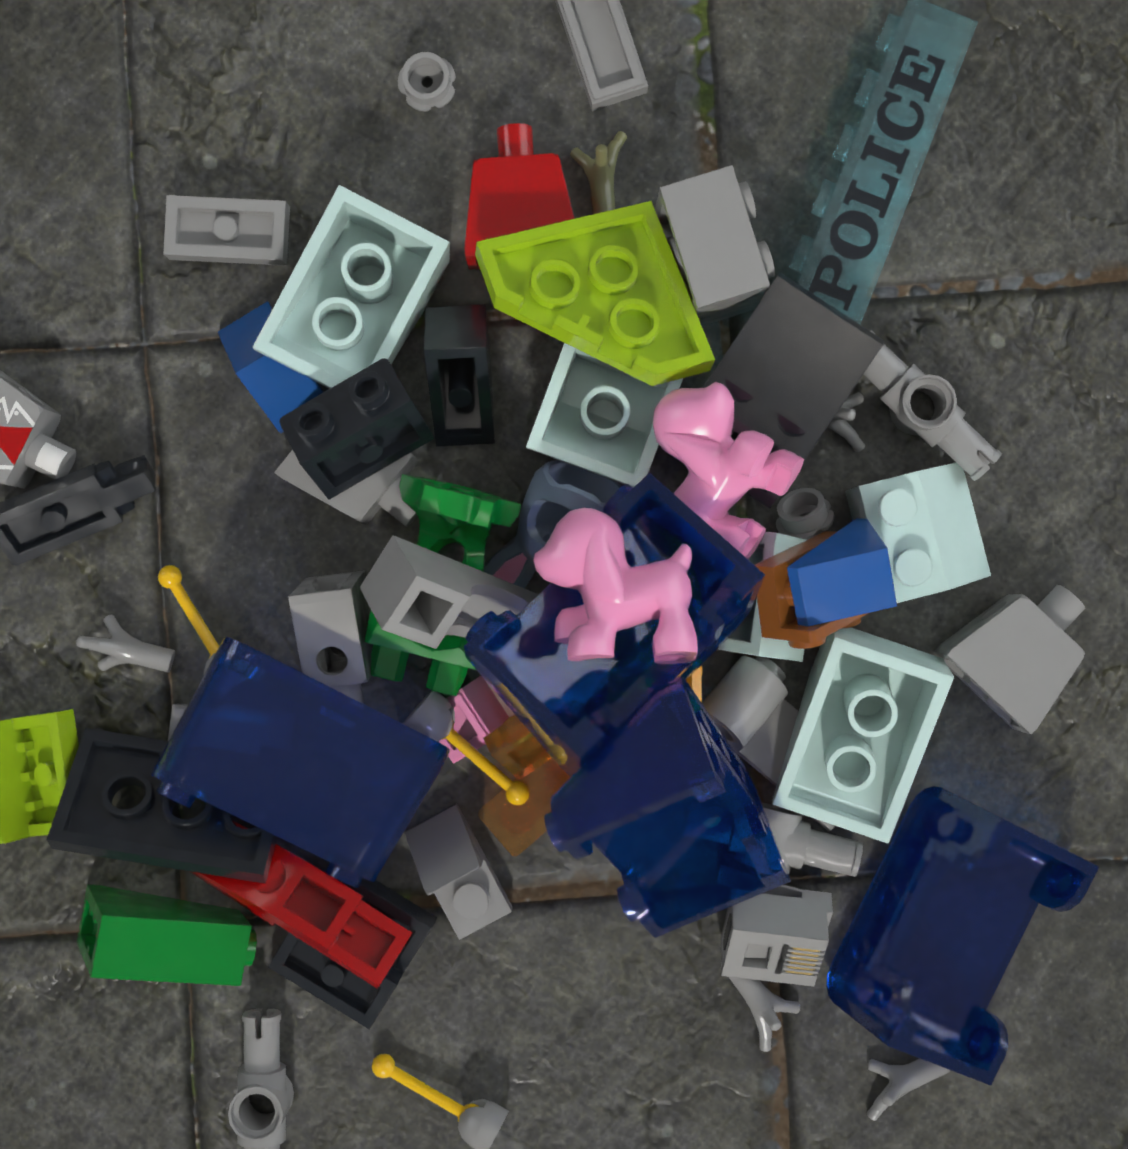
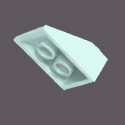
(353, 291)
(861, 732)

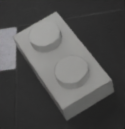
(226, 230)

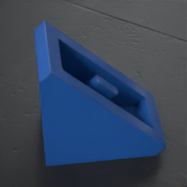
(268, 381)
(843, 576)

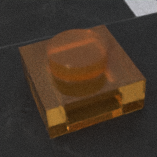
(516, 748)

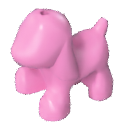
(697, 431)
(590, 557)

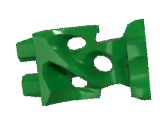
(445, 516)

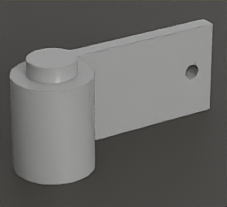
(754, 715)

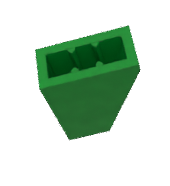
(162, 938)

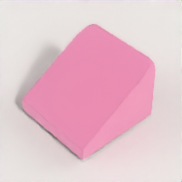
(475, 715)

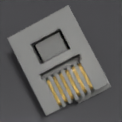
(777, 936)

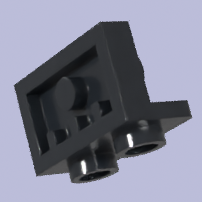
(355, 429)

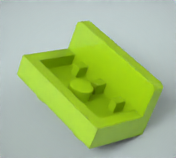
(34, 771)

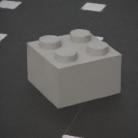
(715, 243)

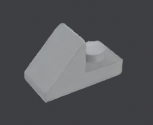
(457, 871)

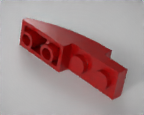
(320, 914)

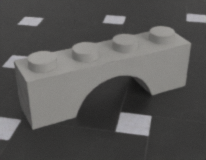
(432, 595)

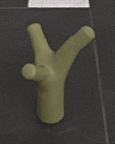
(601, 172)

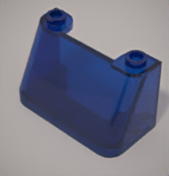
(581, 703)
(299, 761)
(670, 815)
(945, 929)

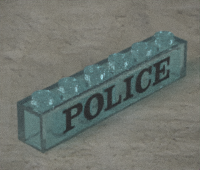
(881, 155)

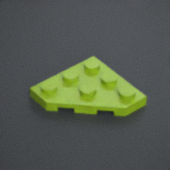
(603, 289)

